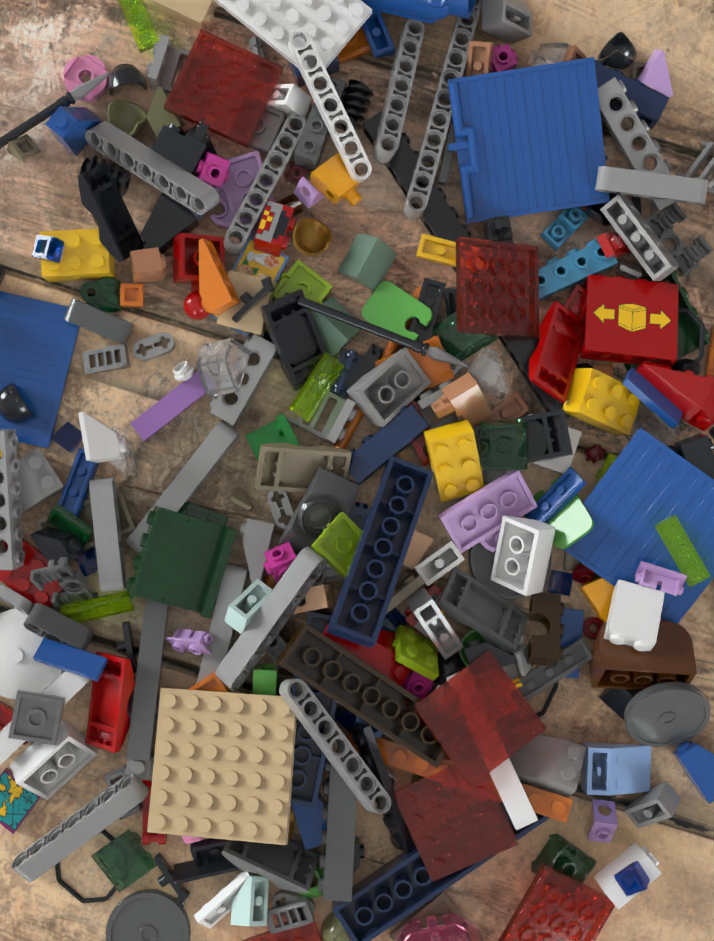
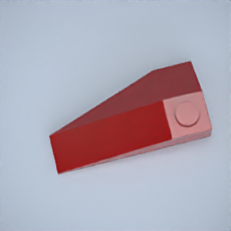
(685, 390)
(379, 657)

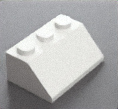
(522, 554)
(49, 767)

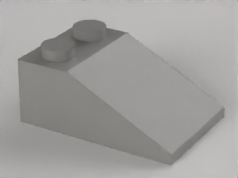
(389, 387)
(36, 480)
(550, 764)

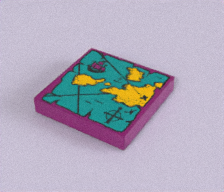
(14, 801)

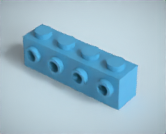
(573, 269)

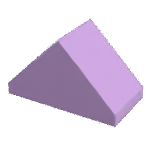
(656, 73)

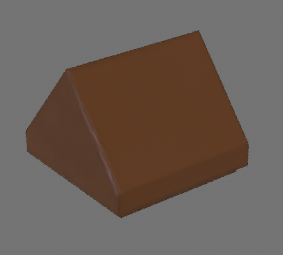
(292, 201)

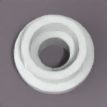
(183, 371)

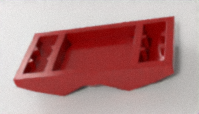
(557, 351)
(109, 704)

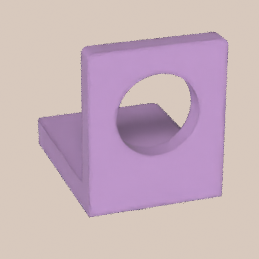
(307, 193)
(603, 826)

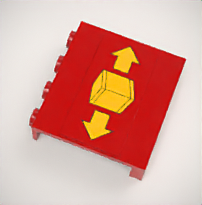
(630, 320)

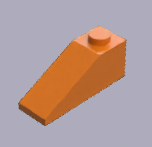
(214, 283)

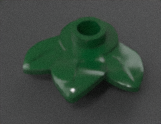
(105, 296)

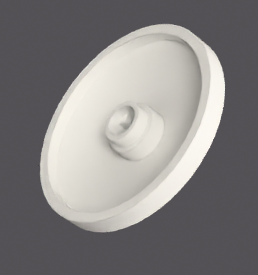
(17, 663)

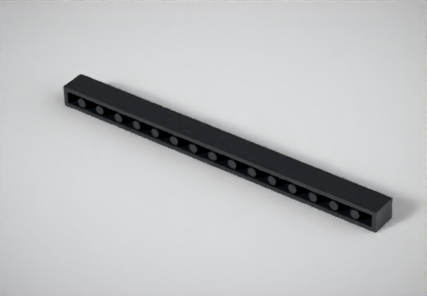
(443, 223)

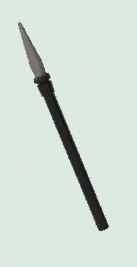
(69, 98)
(414, 345)

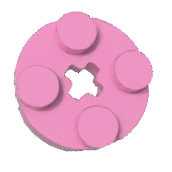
(85, 65)

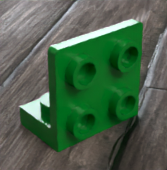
(274, 432)

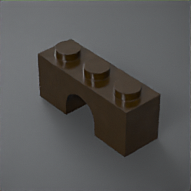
(546, 649)

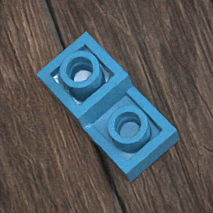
(563, 227)

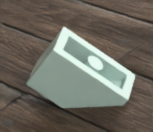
(246, 605)
(251, 903)

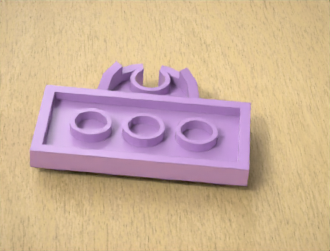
(232, 193)
(481, 513)

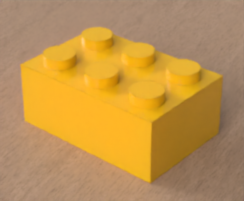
(81, 257)
(601, 401)
(454, 460)

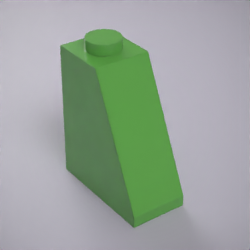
(266, 679)

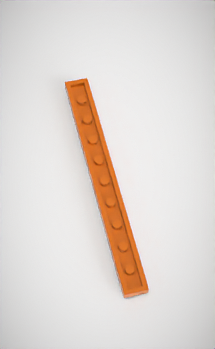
(542, 801)

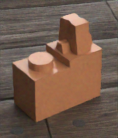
(149, 265)
(463, 399)

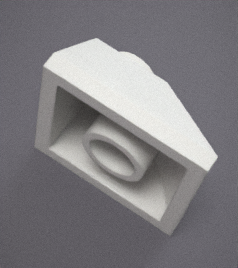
(100, 440)

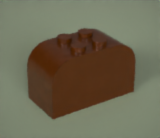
(630, 669)

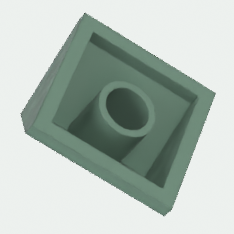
(367, 261)
(334, 333)

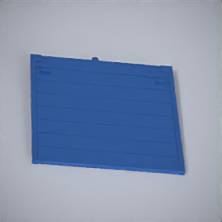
(528, 139)
(37, 358)
(632, 496)

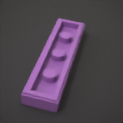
(169, 407)

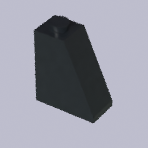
(166, 222)

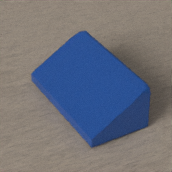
(378, 36)

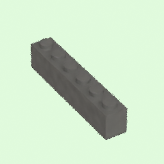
(338, 838)

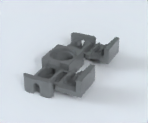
(686, 257)
(70, 580)

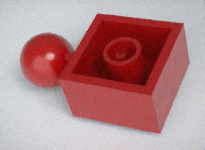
(187, 268)

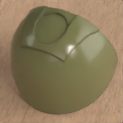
(126, 116)
(333, 930)

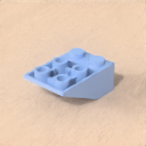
(616, 768)

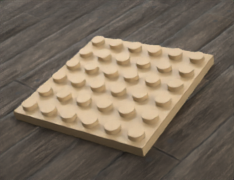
(223, 766)

